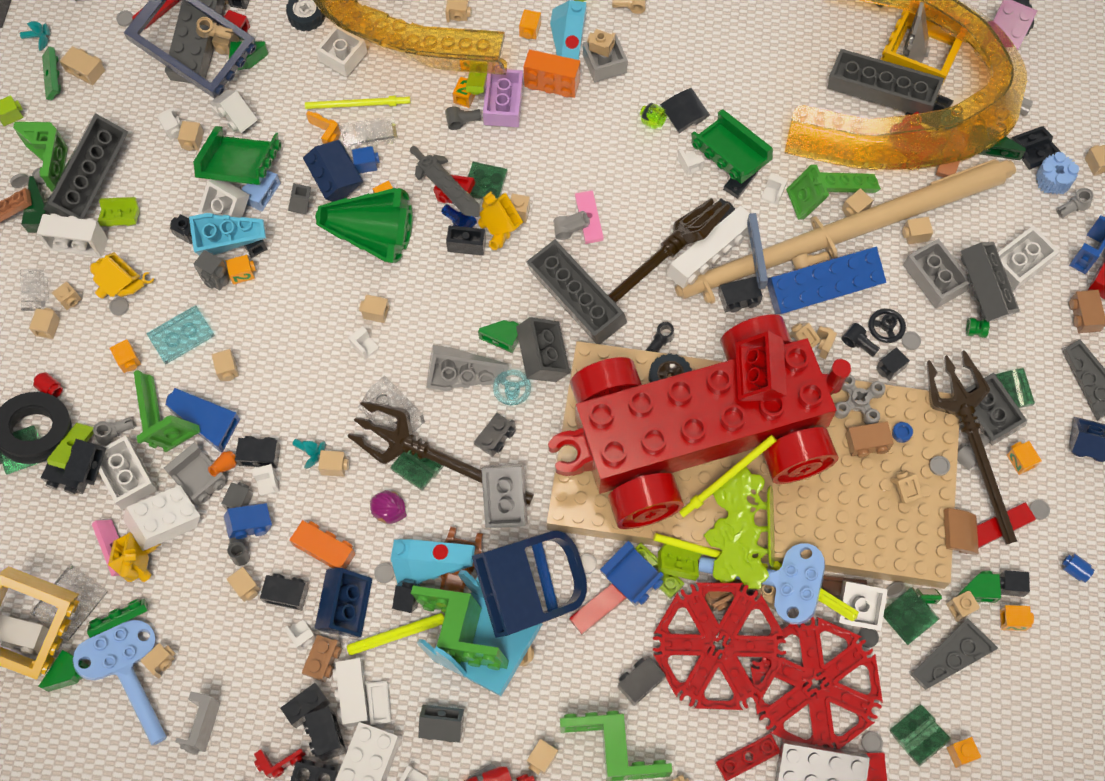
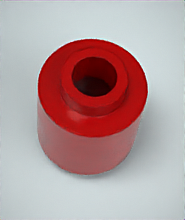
(47, 384)

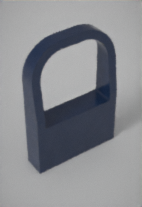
(510, 586)

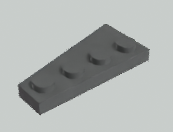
(1089, 375)
(958, 651)

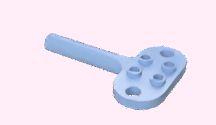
(795, 583)
(115, 654)

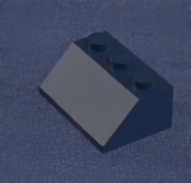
(333, 170)
(1088, 439)
(343, 603)

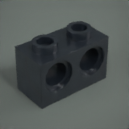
(316, 773)

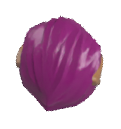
(387, 507)

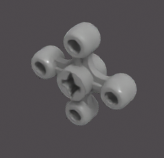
(859, 405)

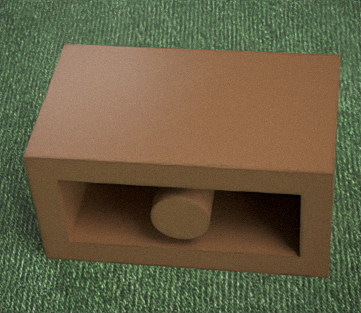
(1087, 311)
(869, 439)

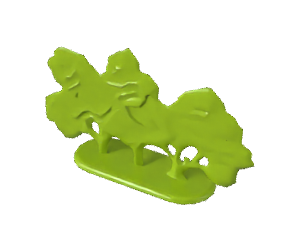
(738, 532)

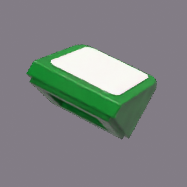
(930, 596)

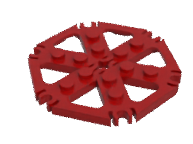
(738, 646)
(833, 693)

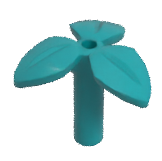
(37, 31)
(311, 449)

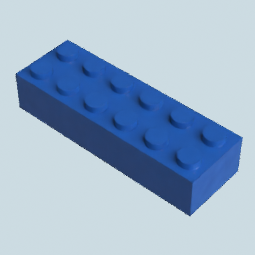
(826, 280)

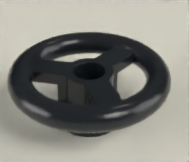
(891, 317)

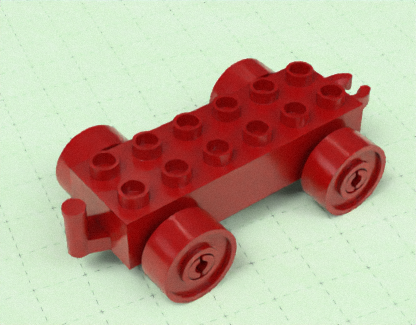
(645, 432)

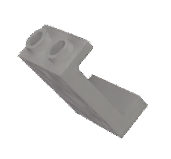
(192, 473)
(202, 725)

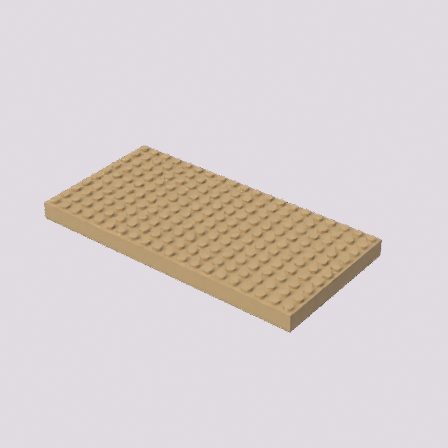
(844, 511)

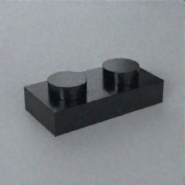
(735, 188)

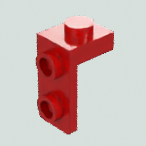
(264, 764)

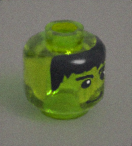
(653, 115)

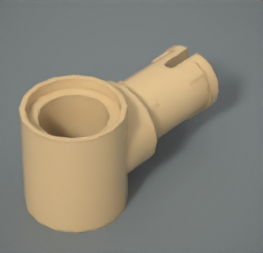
(635, 6)
(214, 29)
(806, 260)

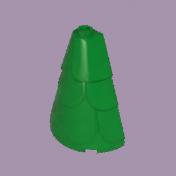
(371, 222)

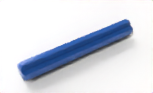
(544, 576)

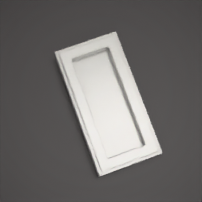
(378, 703)

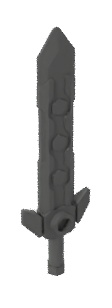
(432, 168)

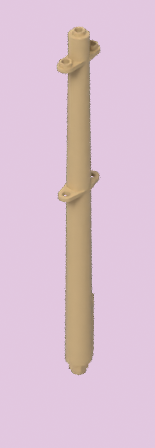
(826, 237)

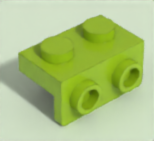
(118, 211)
(678, 562)

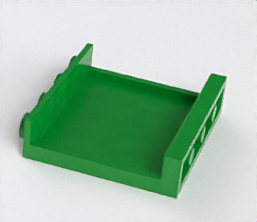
(235, 158)

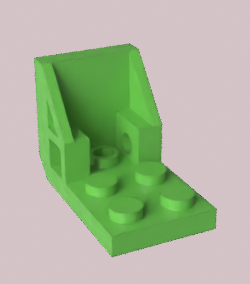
(47, 145)

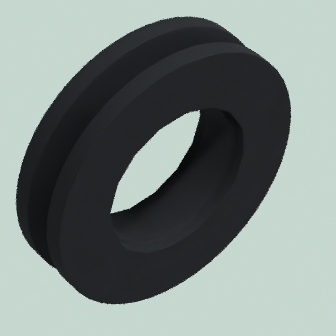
(28, 404)

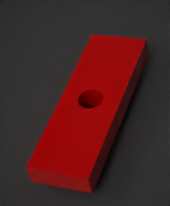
(737, 764)

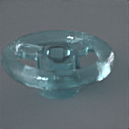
(514, 393)

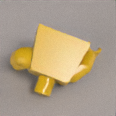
(499, 218)
(116, 277)
(129, 559)

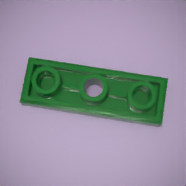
(51, 73)
(117, 617)

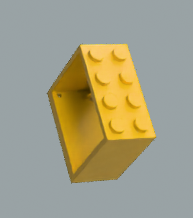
(934, 31)
(48, 592)

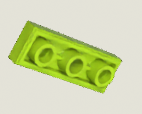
(476, 83)
(62, 452)
(671, 584)

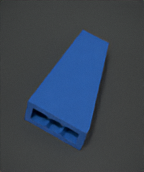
(214, 421)

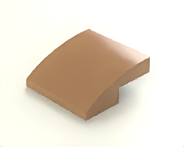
(961, 531)

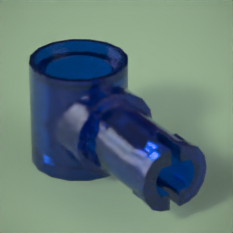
(458, 218)

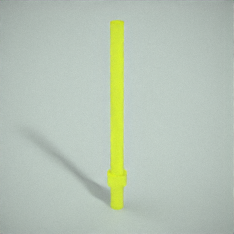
(391, 101)
(698, 500)
(689, 546)

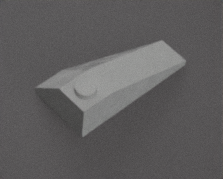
(916, 44)
(457, 368)

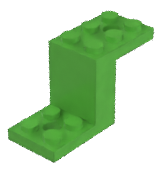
(459, 627)
(614, 746)

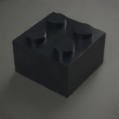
(324, 733)

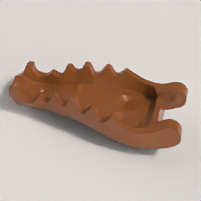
(452, 581)

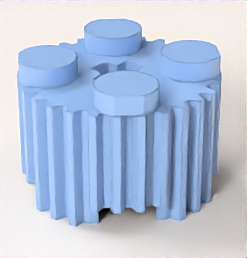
(1057, 174)

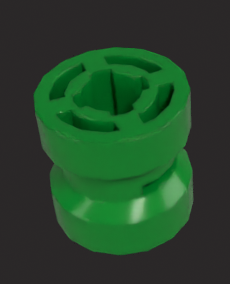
(977, 327)

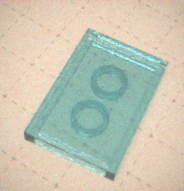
(180, 334)

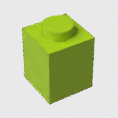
(10, 110)

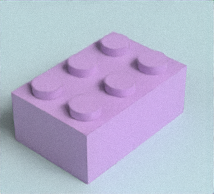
(503, 99)

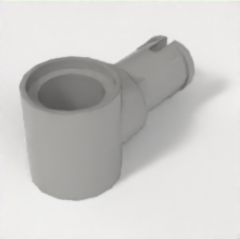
(1076, 203)
(112, 428)
(966, 455)

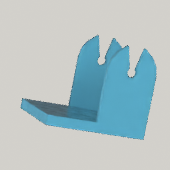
(512, 646)

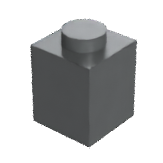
(299, 198)
(237, 496)

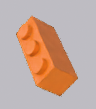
(322, 545)

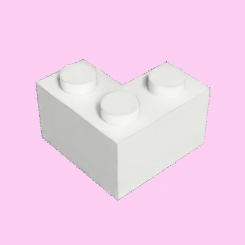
(235, 110)

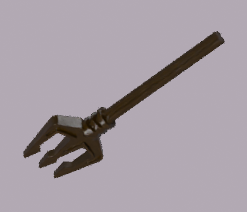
(686, 230)
(964, 405)
(403, 440)

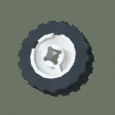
(303, 20)

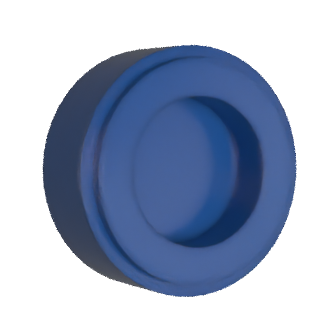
(902, 432)

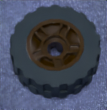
(667, 365)

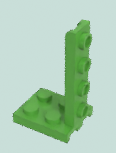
(813, 187)
(158, 433)

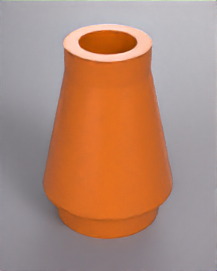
(223, 463)

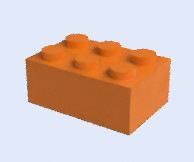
(551, 73)

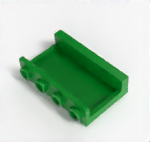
(733, 147)

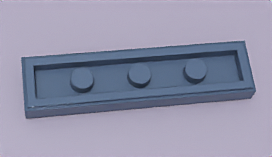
(757, 251)

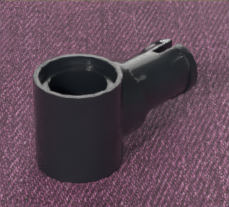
(857, 337)
(659, 339)

